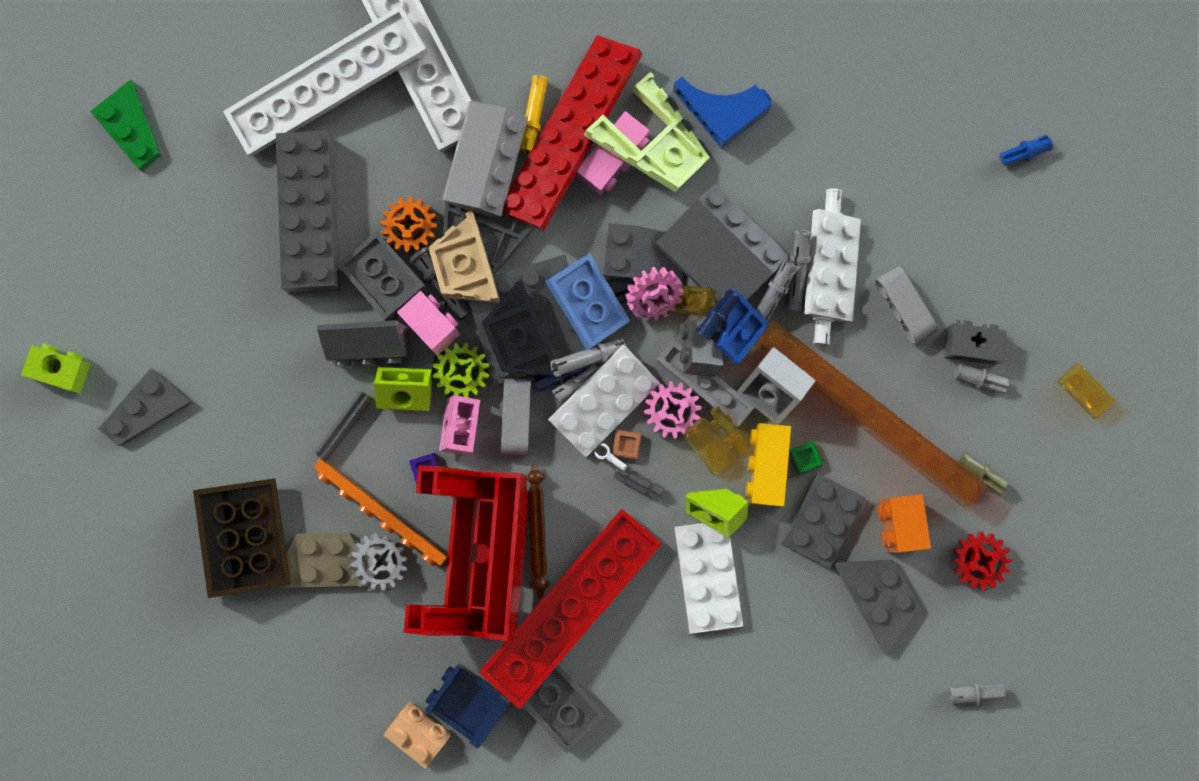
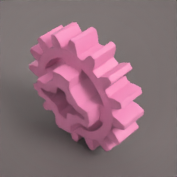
(654, 293)
(683, 404)

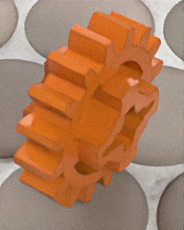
(420, 225)

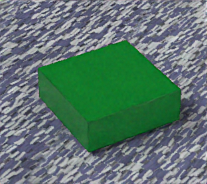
(805, 457)

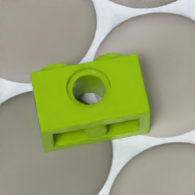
(40, 368)
(403, 389)

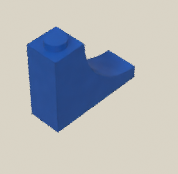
(724, 115)

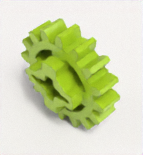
(472, 364)

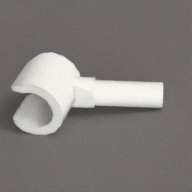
(611, 458)

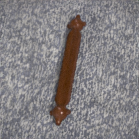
(537, 531)

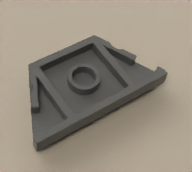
(880, 597)

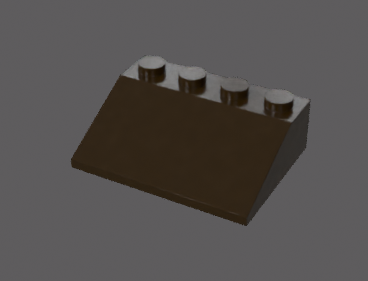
(241, 537)

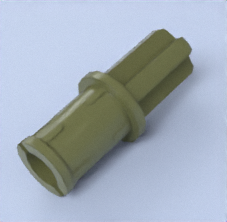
(983, 473)

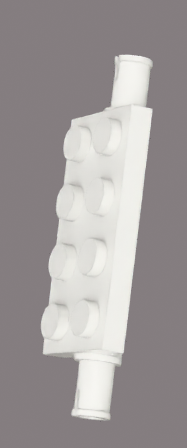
(832, 267)

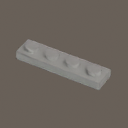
(710, 389)

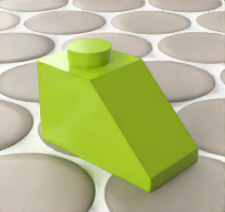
(718, 509)

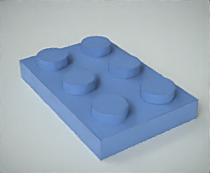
(587, 301)

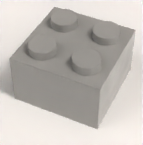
(775, 386)

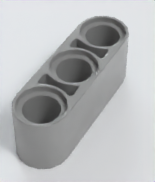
(906, 305)
(516, 416)

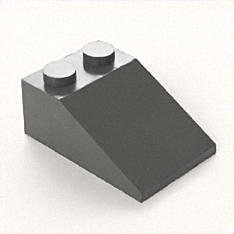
(631, 251)

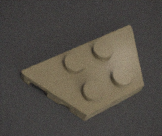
(321, 560)

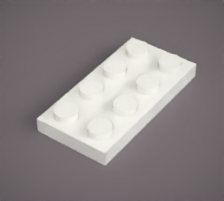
(604, 401)
(708, 578)

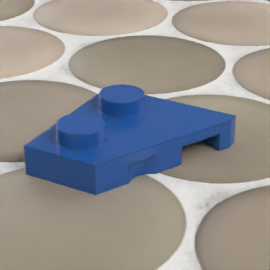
(740, 330)

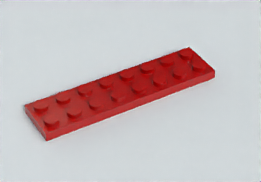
(562, 142)
(570, 608)

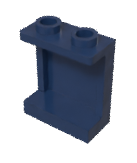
(467, 704)

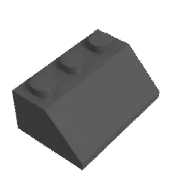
(365, 343)

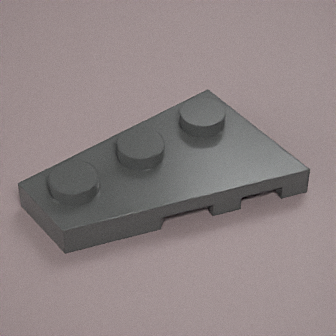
(143, 407)

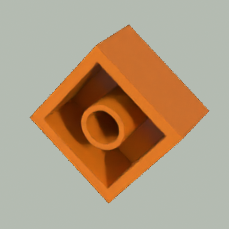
(904, 524)

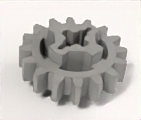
(369, 556)

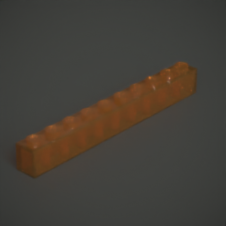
(876, 418)

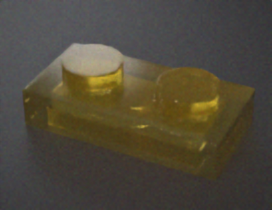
(696, 300)
(1086, 390)

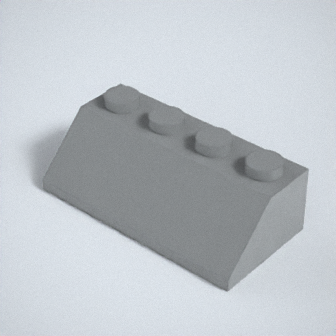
(485, 159)

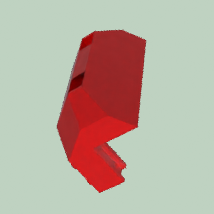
(482, 554)

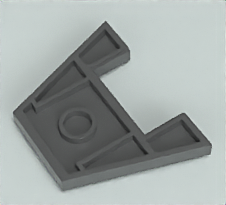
(497, 240)

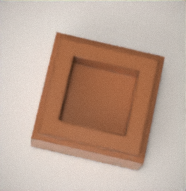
(626, 444)

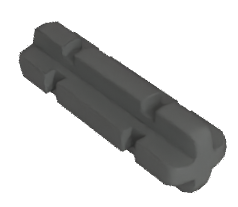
(639, 483)

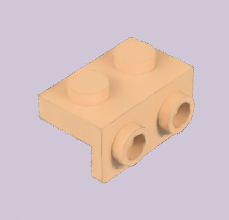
(417, 734)

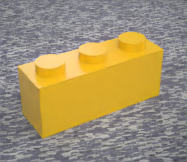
(768, 465)

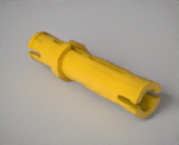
(534, 112)

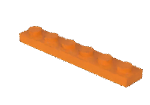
(371, 507)

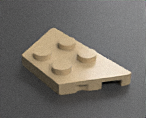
(463, 263)

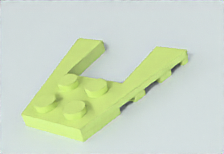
(669, 157)

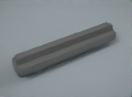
(343, 426)

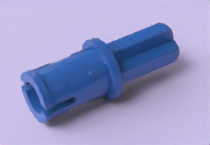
(1026, 150)

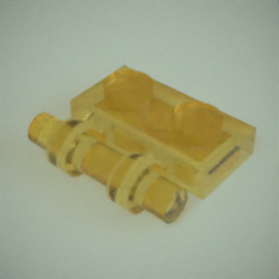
(709, 445)

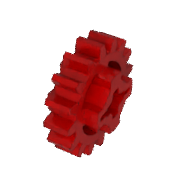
(986, 571)

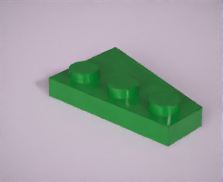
(126, 123)

